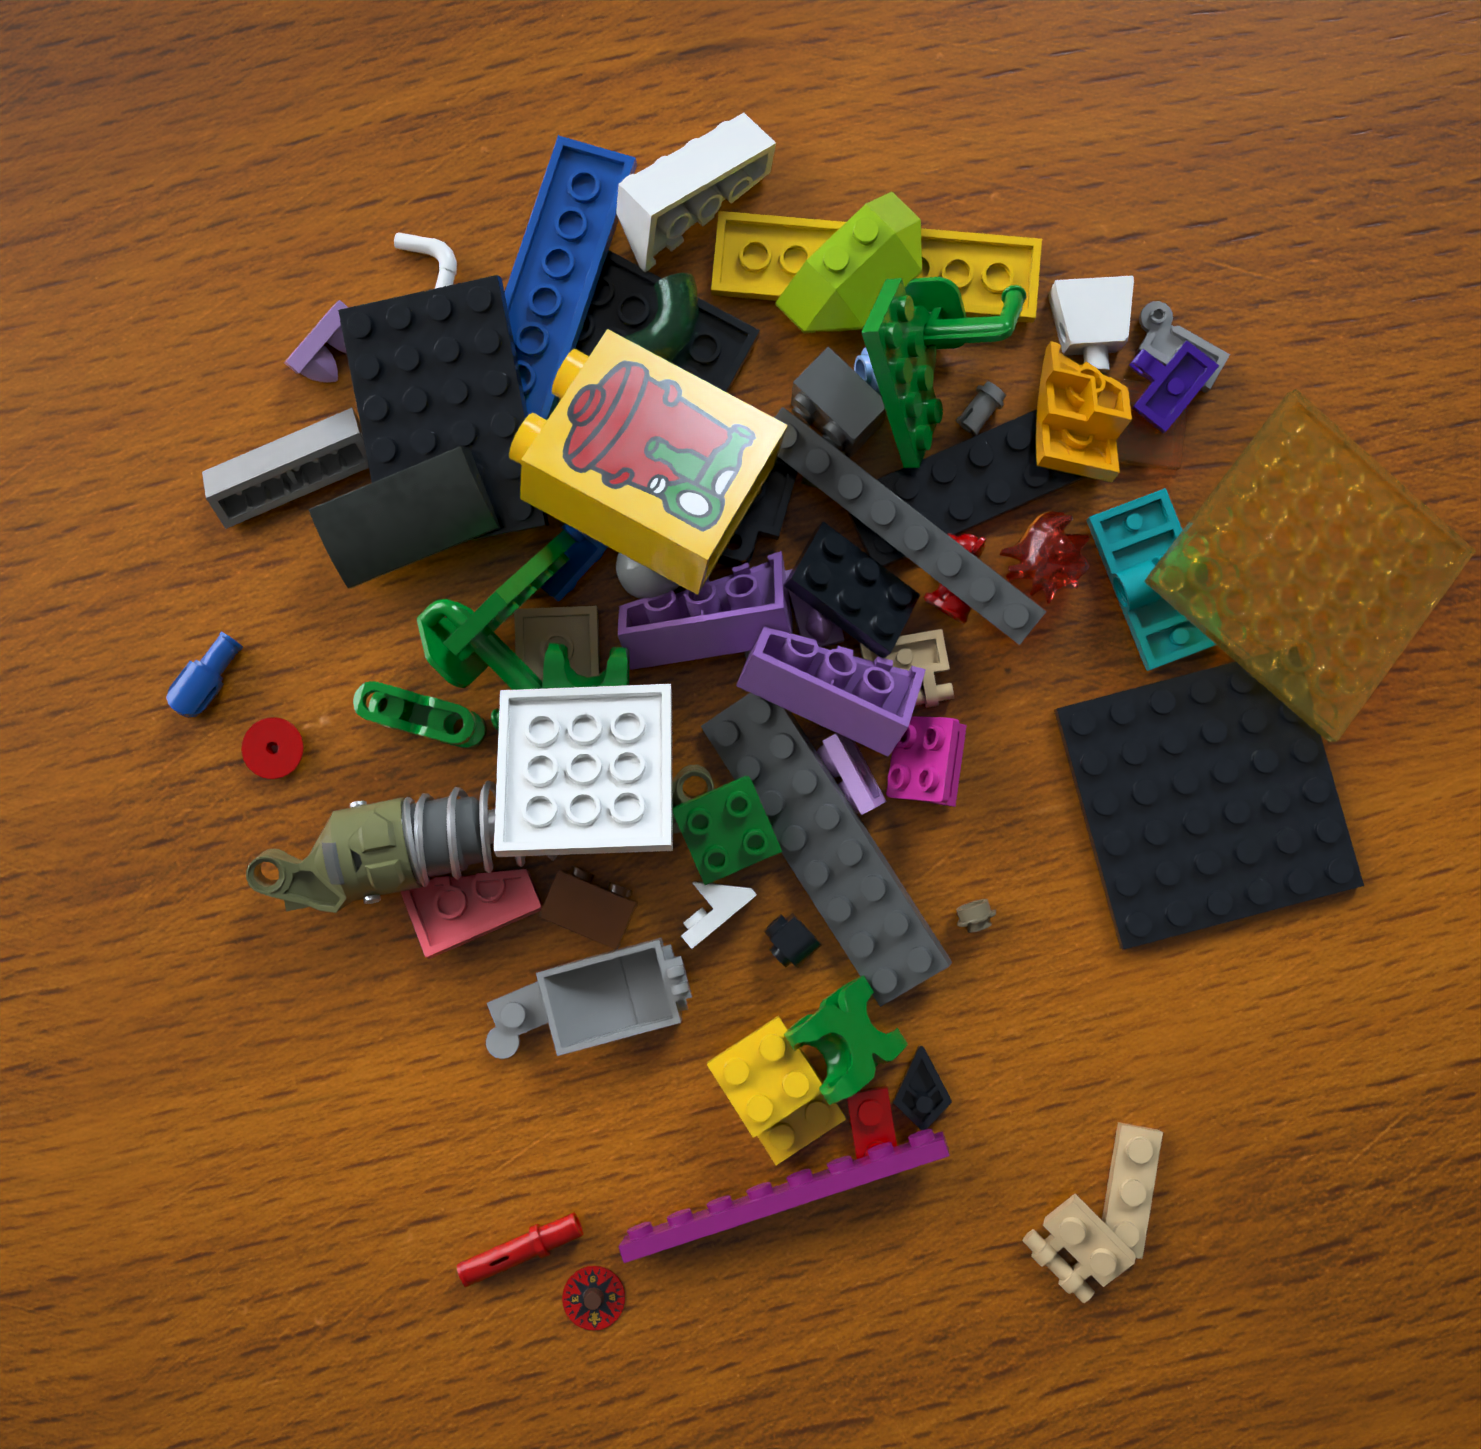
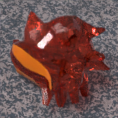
(1048, 555)

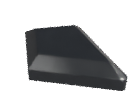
(921, 1092)

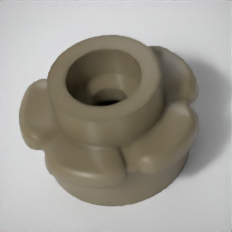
(975, 915)

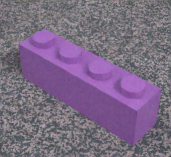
(715, 622)
(833, 688)

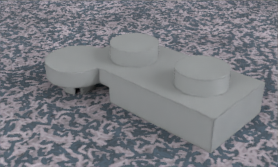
(1165, 339)
(513, 1016)

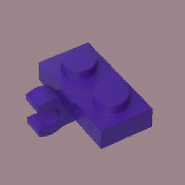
(1172, 384)

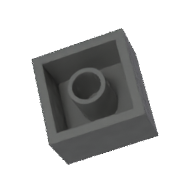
(837, 403)

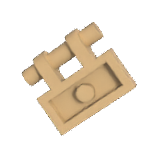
(924, 651)
(1087, 1240)

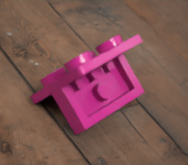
(928, 761)

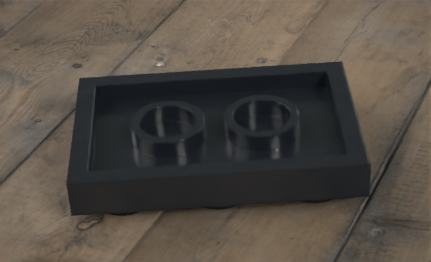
(852, 590)

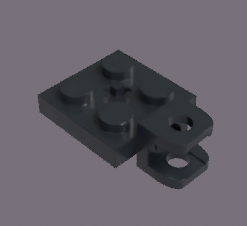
(764, 516)

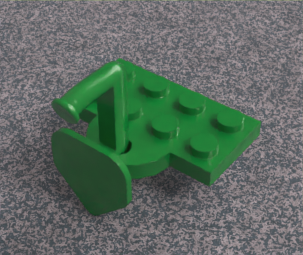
(902, 347)
(466, 639)

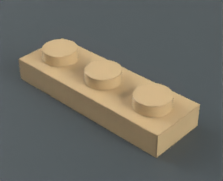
(1132, 1184)

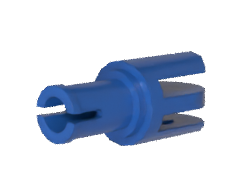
(202, 679)

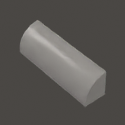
(286, 468)

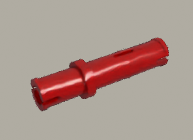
(520, 1249)

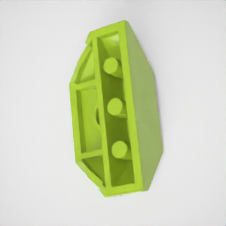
(848, 271)

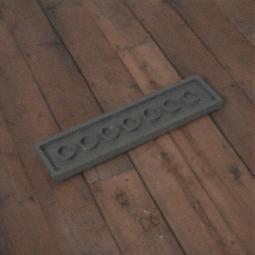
(828, 847)

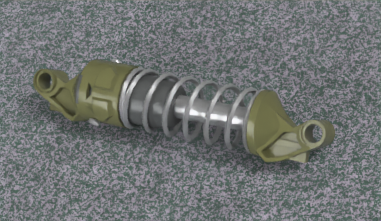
(398, 848)

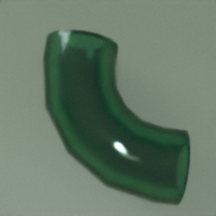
(674, 319)

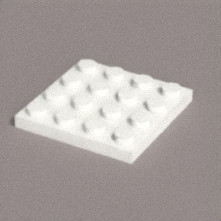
(584, 771)

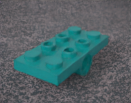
(1131, 545)

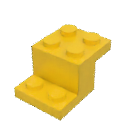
(775, 1091)

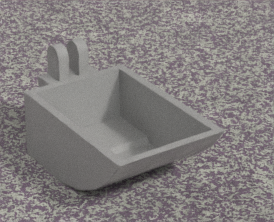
(614, 995)

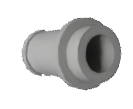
(981, 408)

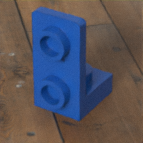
(582, 556)

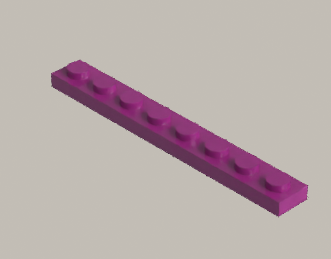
(768, 1200)

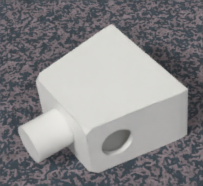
(1092, 316)

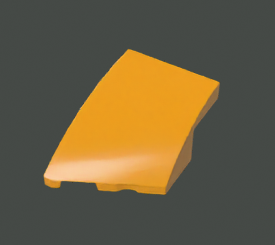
(1079, 417)

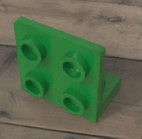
(726, 829)

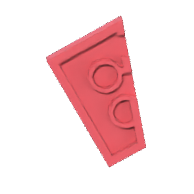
(464, 909)

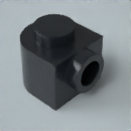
(791, 940)

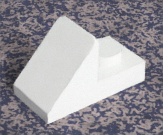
(725, 902)

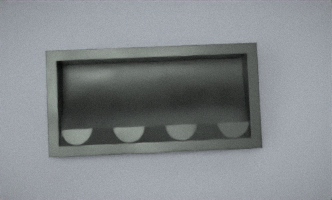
(405, 517)

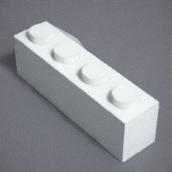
(691, 185)

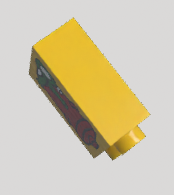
(646, 458)

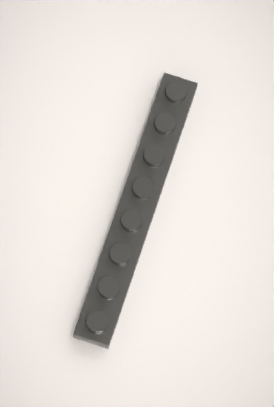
(907, 530)

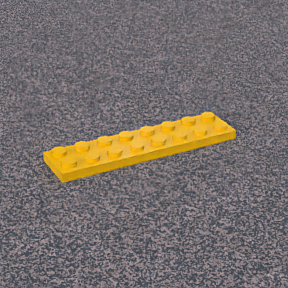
(763, 253)

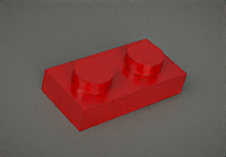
(871, 1119)

